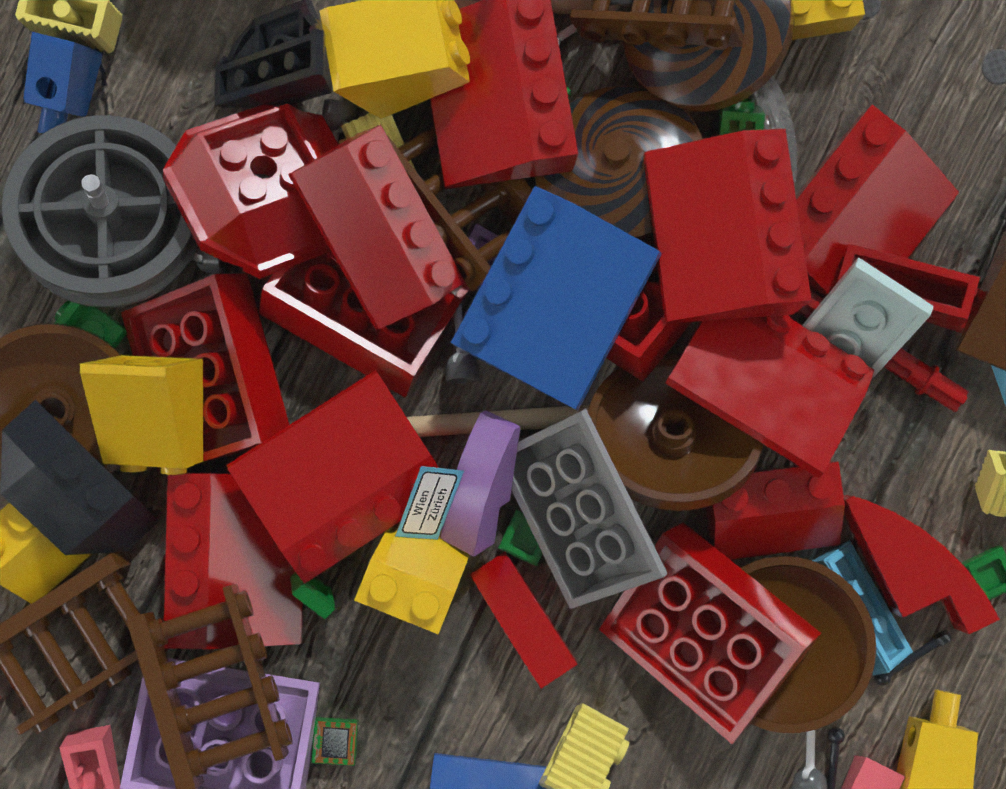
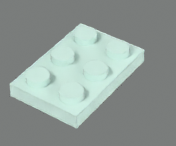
(869, 315)

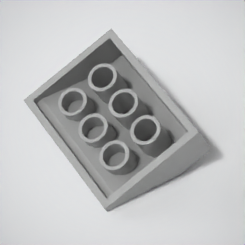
(582, 513)

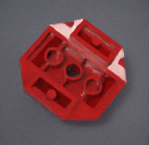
(232, 210)

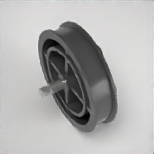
(95, 212)

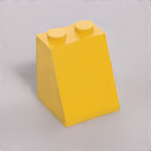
(394, 52)
(146, 411)
(413, 579)

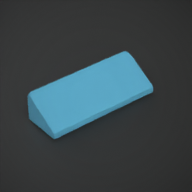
(890, 641)

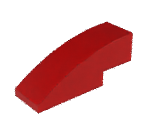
(523, 619)

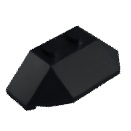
(275, 61)
(67, 488)

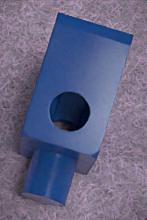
(60, 78)

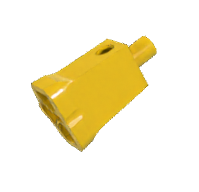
(938, 750)

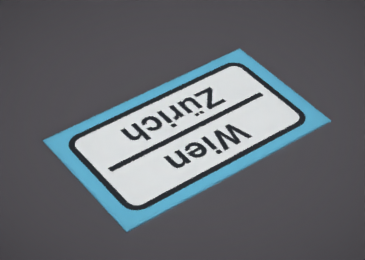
(429, 503)

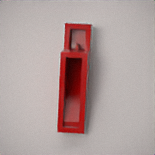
(947, 290)
(915, 567)

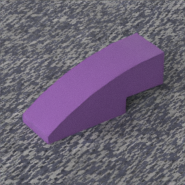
(485, 484)

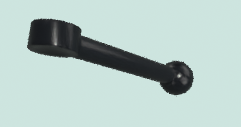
(938, 640)
(836, 737)

